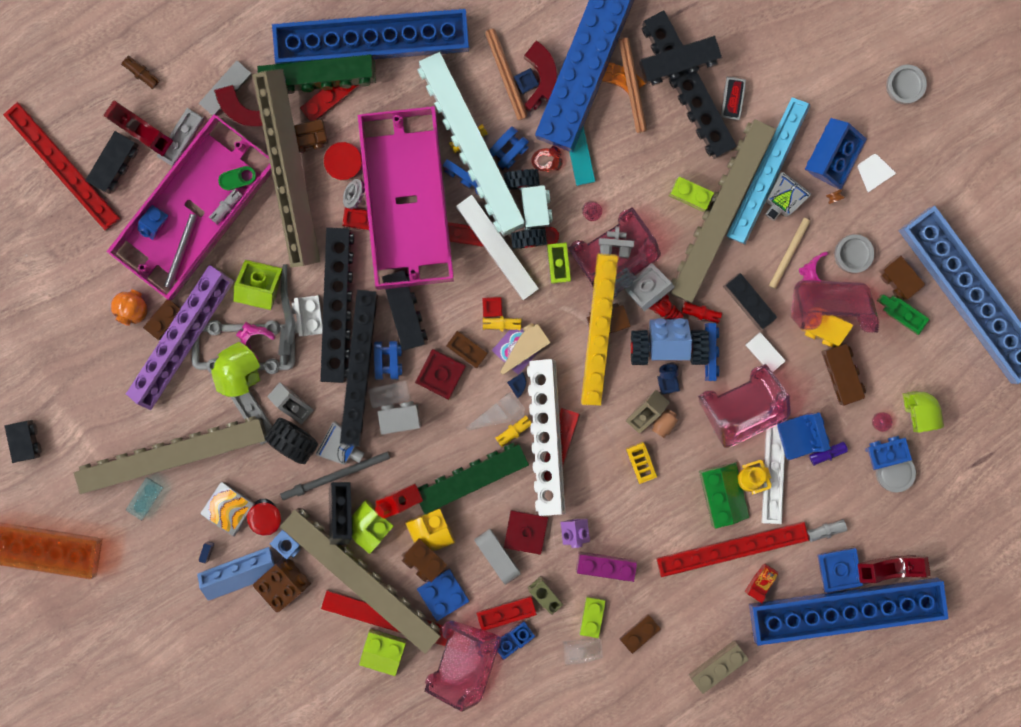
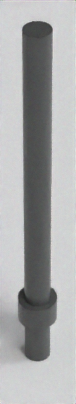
(301, 489)

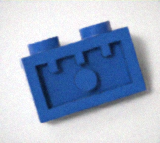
(889, 453)

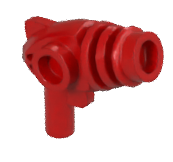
(666, 309)

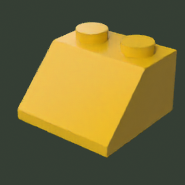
(831, 331)

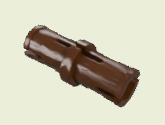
(140, 72)

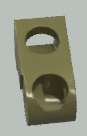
(545, 595)

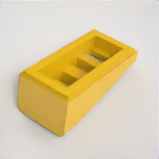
(641, 446)

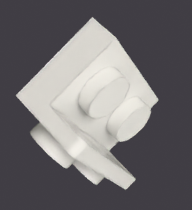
(308, 315)

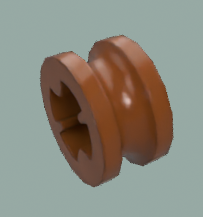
(835, 196)

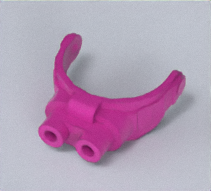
(809, 269)
(249, 330)

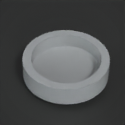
(906, 84)
(854, 253)
(896, 477)

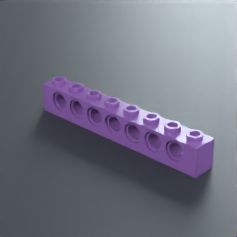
(179, 337)

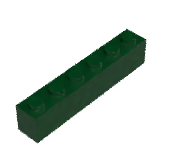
(326, 73)
(472, 478)

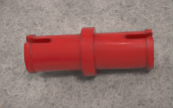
(701, 312)

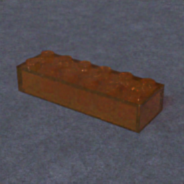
(49, 551)

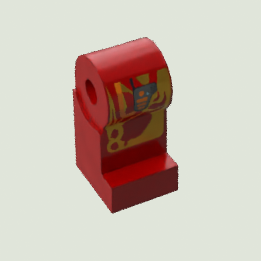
(761, 583)

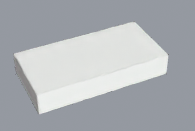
(765, 352)

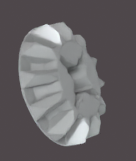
(354, 188)

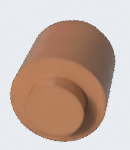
(665, 423)

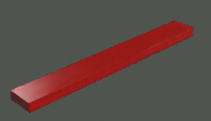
(61, 166)
(457, 232)
(732, 549)
(361, 611)

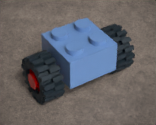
(669, 341)

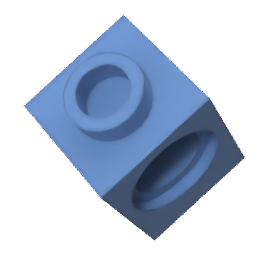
(277, 544)

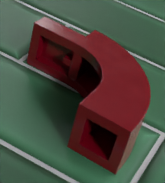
(543, 62)
(234, 109)
(138, 128)
(893, 567)

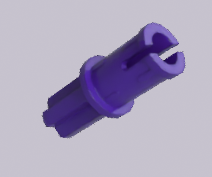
(834, 451)

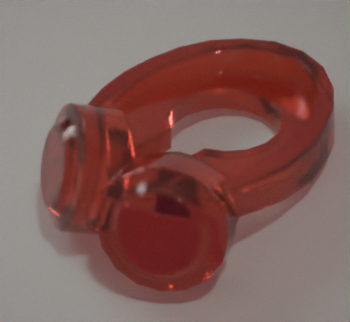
(556, 164)

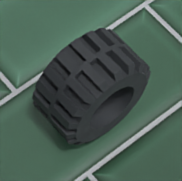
(291, 441)

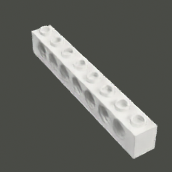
(553, 446)

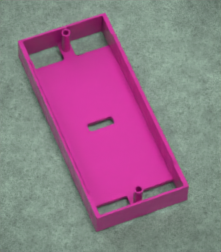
(398, 168)
(193, 179)

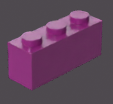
(606, 566)

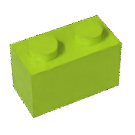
(691, 194)
(558, 263)

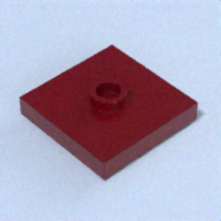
(440, 374)
(525, 532)

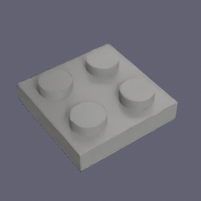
(649, 287)

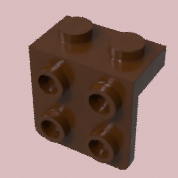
(424, 561)
(281, 584)

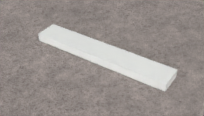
(497, 247)
(774, 460)

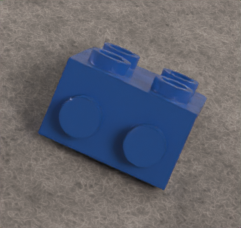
(803, 435)

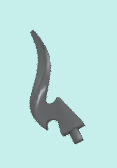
(287, 331)

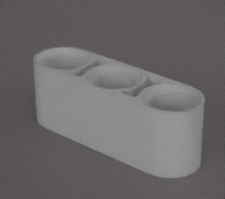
(497, 556)

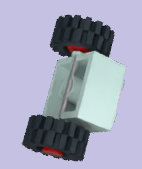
(534, 208)

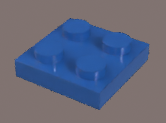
(839, 570)
(443, 595)

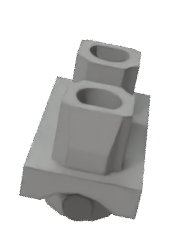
(624, 245)

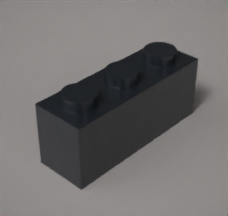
(112, 163)
(749, 301)
(340, 513)

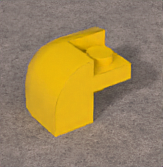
(431, 530)

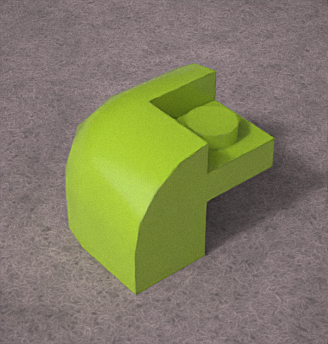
(235, 370)
(924, 411)
(368, 527)

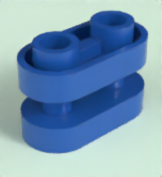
(520, 147)
(394, 351)

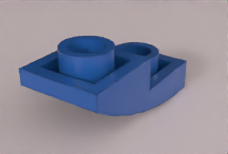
(515, 639)

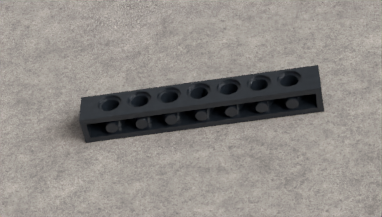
(661, 22)
(333, 237)
(358, 368)

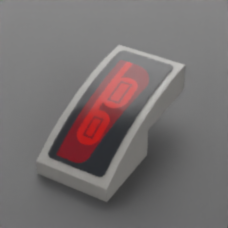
(733, 98)

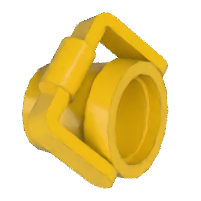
(753, 477)

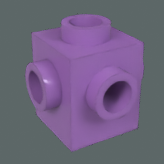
(575, 532)

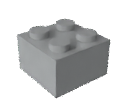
(399, 419)

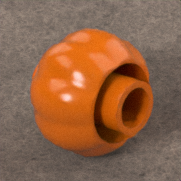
(129, 307)

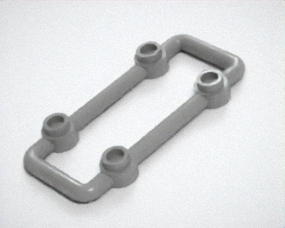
(216, 327)

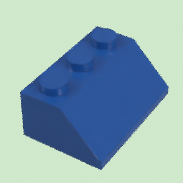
(835, 153)

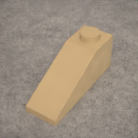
(528, 343)

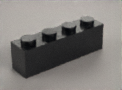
(680, 60)
(404, 312)

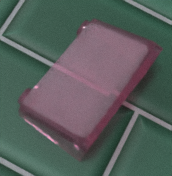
(643, 253)
(833, 298)
(747, 408)
(463, 665)

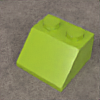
(257, 284)
(382, 652)

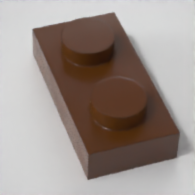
(162, 319)
(466, 349)
(640, 633)

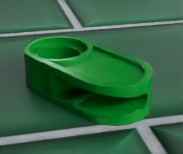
(233, 179)

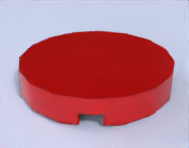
(342, 161)

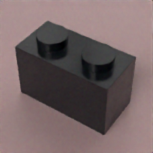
(22, 441)

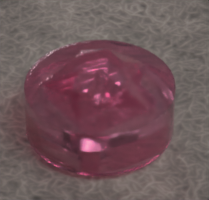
(592, 211)
(882, 421)

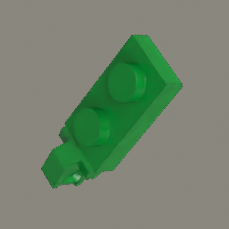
(903, 313)

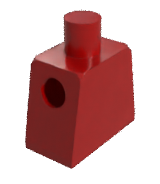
(389, 504)

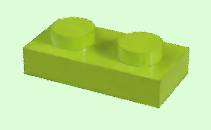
(592, 617)

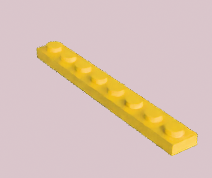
(599, 329)

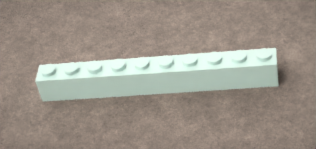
(471, 144)

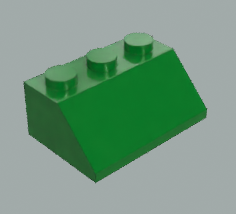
(723, 495)

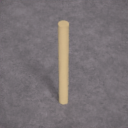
(789, 253)

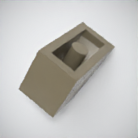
(648, 411)

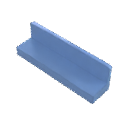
(235, 574)

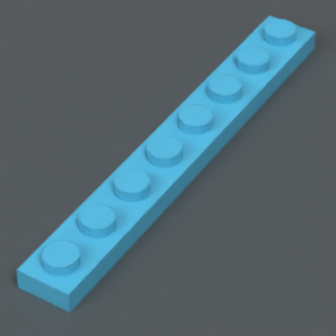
(768, 170)

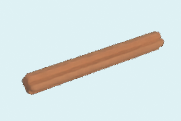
(506, 74)
(632, 85)

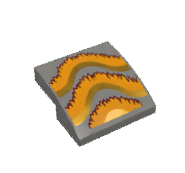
(227, 509)

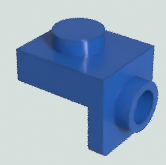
(151, 222)

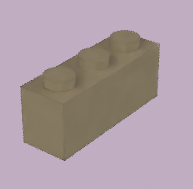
(718, 667)

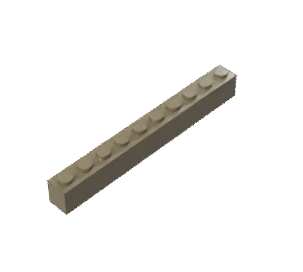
(286, 167)
(722, 210)
(171, 455)
(361, 580)

